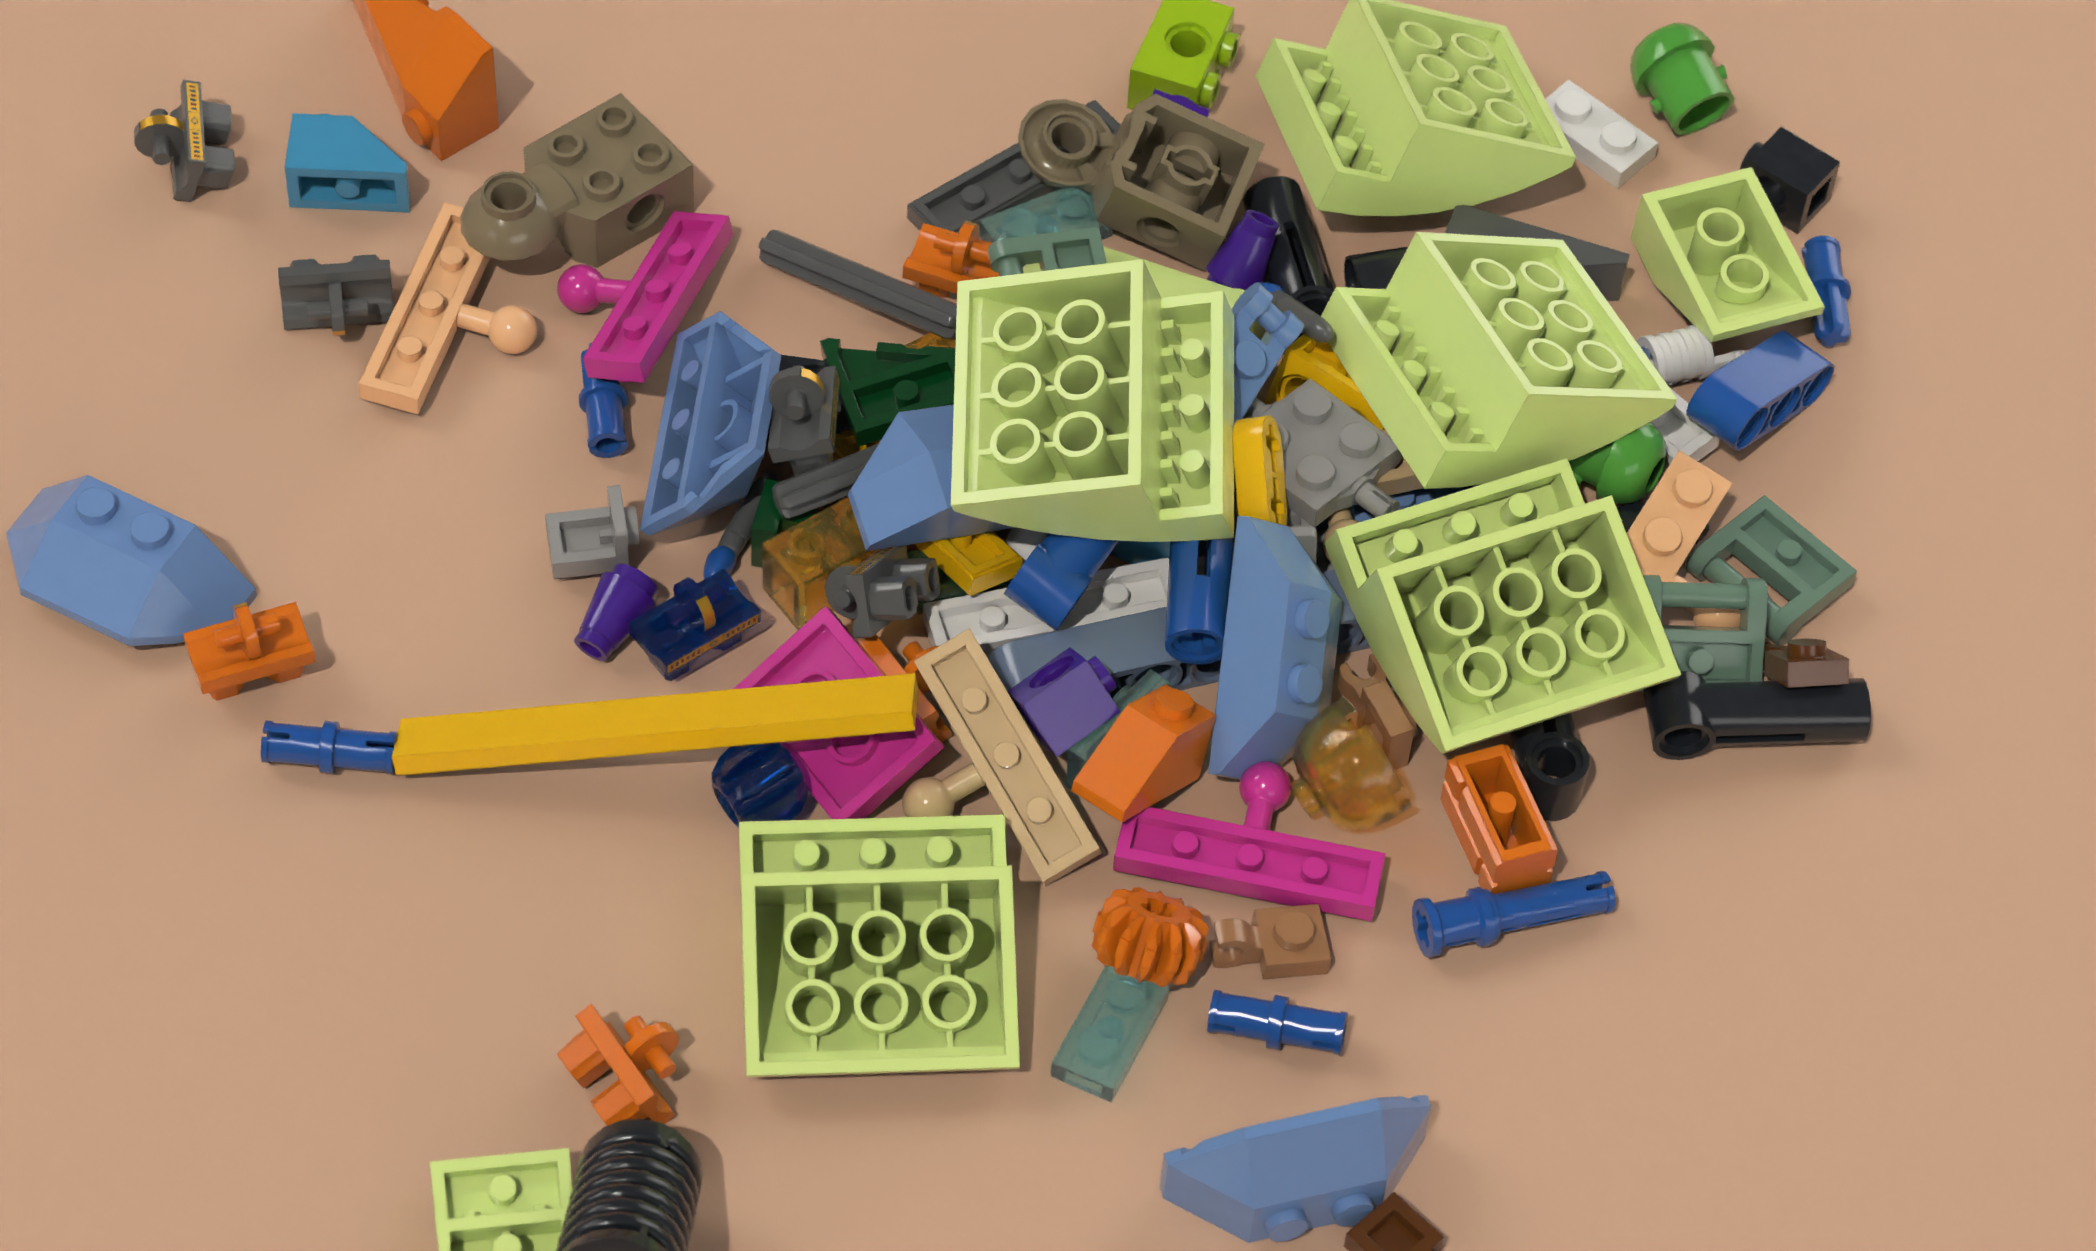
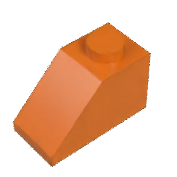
(1147, 753)

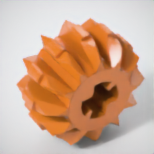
(1149, 936)

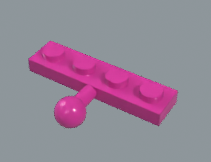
(654, 299)
(1249, 856)

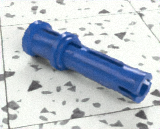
(1484, 915)

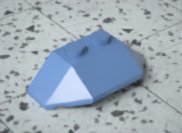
(710, 423)
(907, 485)
(122, 564)
(1274, 649)
(1298, 1169)

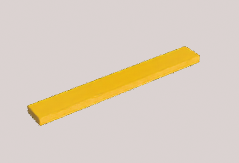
(656, 724)

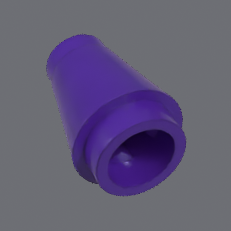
(1245, 252)
(616, 601)

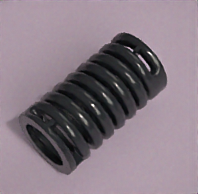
(633, 1190)

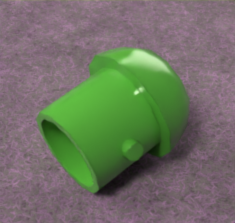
(1680, 76)
(1624, 467)

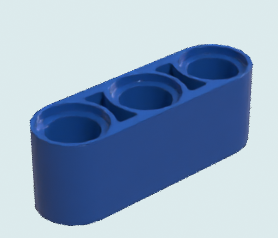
(1760, 390)

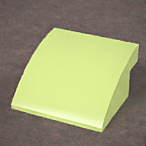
(1411, 112)
(1493, 358)
(1094, 405)
(1503, 605)
(877, 946)

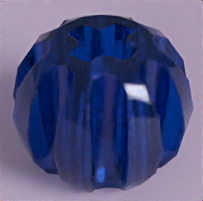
(759, 783)

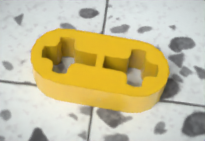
(1259, 469)

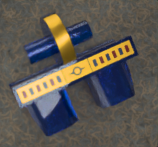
(693, 623)

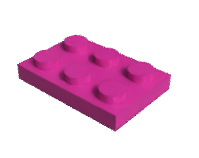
(850, 772)

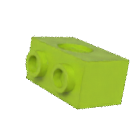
(1184, 52)

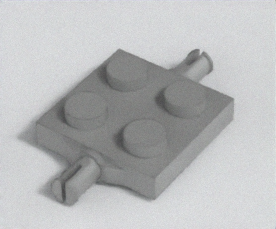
(1329, 454)

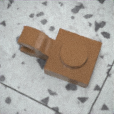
(1380, 711)
(1281, 939)

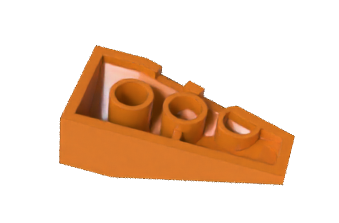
(435, 72)

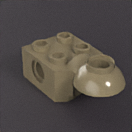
(1160, 179)
(590, 183)

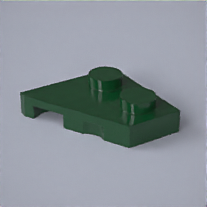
(889, 382)

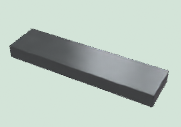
(987, 188)

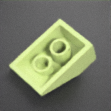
(1723, 256)

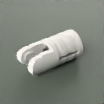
(1684, 355)

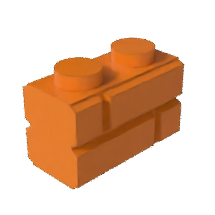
(1498, 820)

